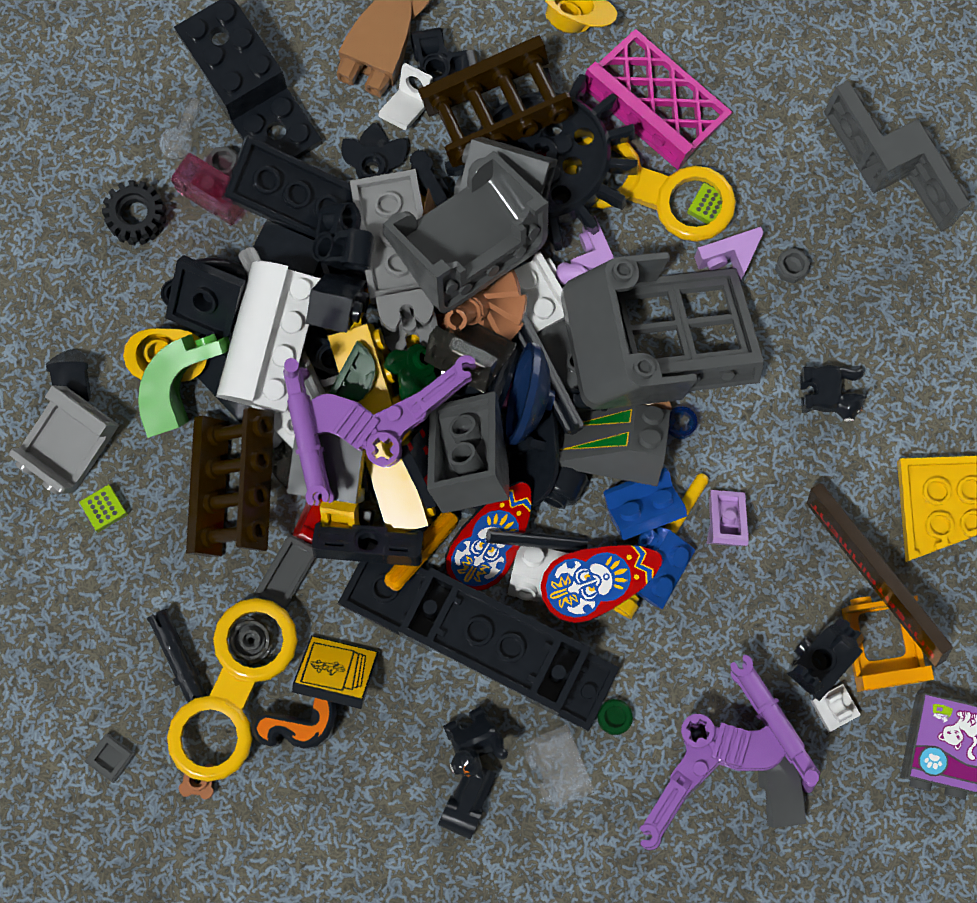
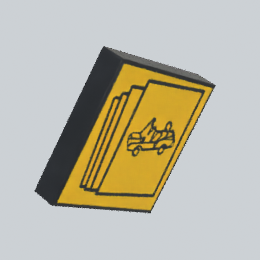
(335, 672)

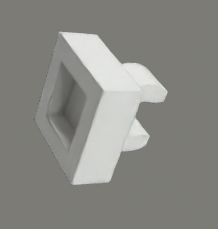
(836, 708)

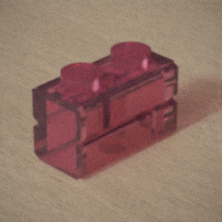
(205, 187)

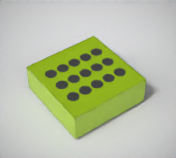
(706, 204)
(103, 508)

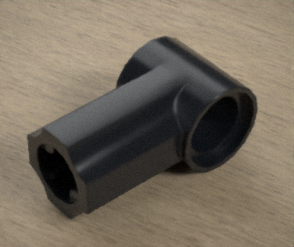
(464, 808)

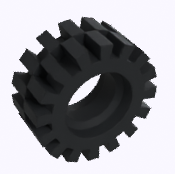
(130, 194)

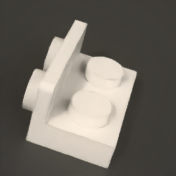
(542, 291)

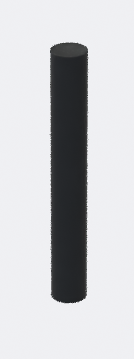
(536, 540)

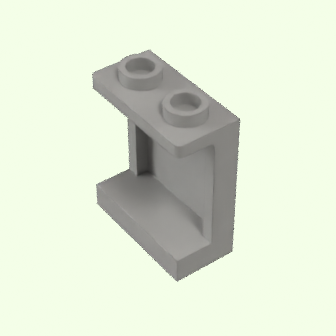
(64, 441)

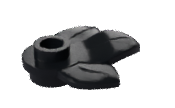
(374, 150)

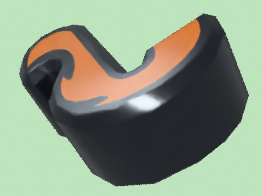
(300, 732)

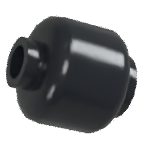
(567, 488)

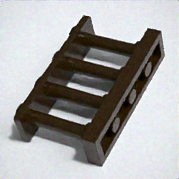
(489, 74)
(208, 483)

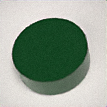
(614, 717)

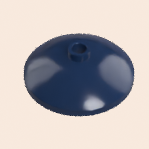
(528, 395)

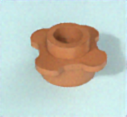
(203, 789)

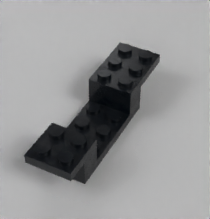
(485, 638)

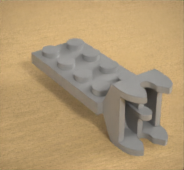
(399, 298)

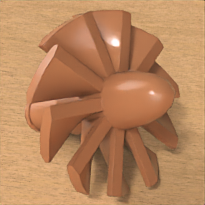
(494, 307)

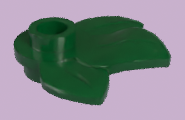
(411, 369)

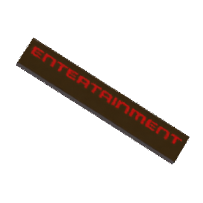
(879, 575)

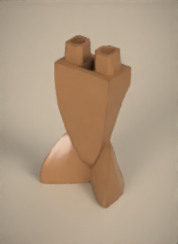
(378, 44)

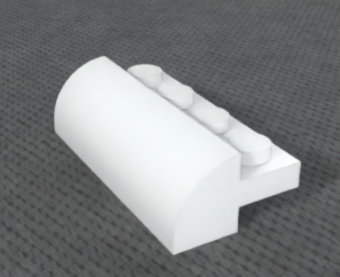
(265, 335)

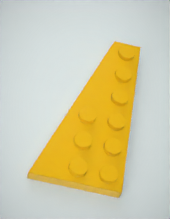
(937, 502)

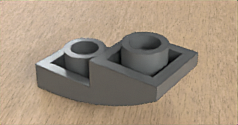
(783, 795)

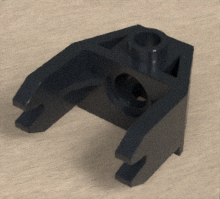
(840, 648)

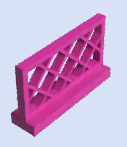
(633, 110)

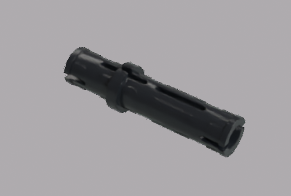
(185, 674)

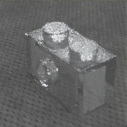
(559, 767)

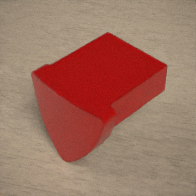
(307, 522)

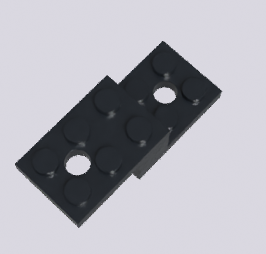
(246, 78)

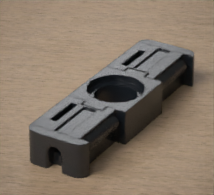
(343, 543)

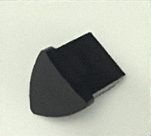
(71, 371)

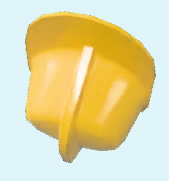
(579, 15)
(148, 342)

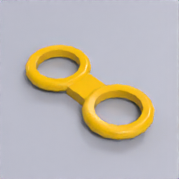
(655, 190)
(232, 690)

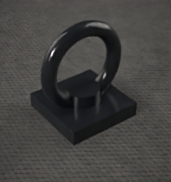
(206, 295)

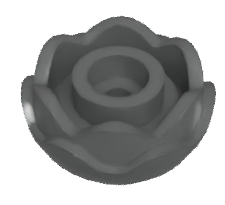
(250, 629)

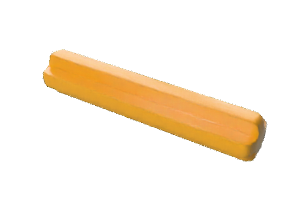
(433, 537)

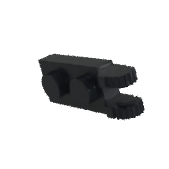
(424, 170)

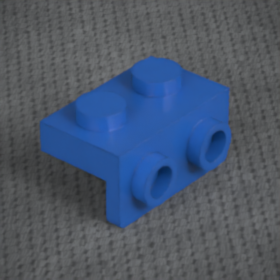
(675, 557)

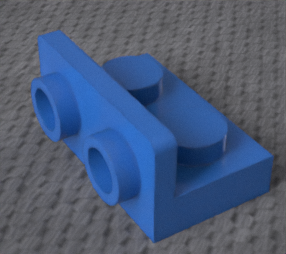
(643, 507)

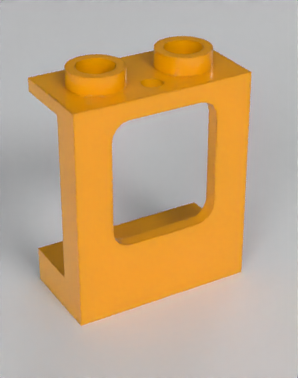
(886, 672)

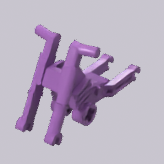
(357, 424)
(733, 749)

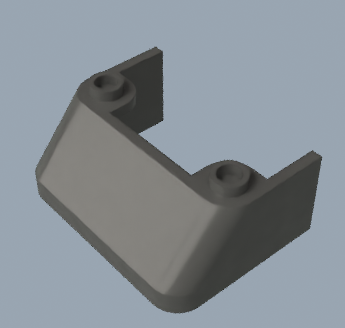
(598, 341)

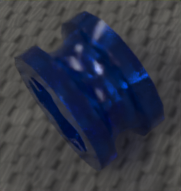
(691, 425)

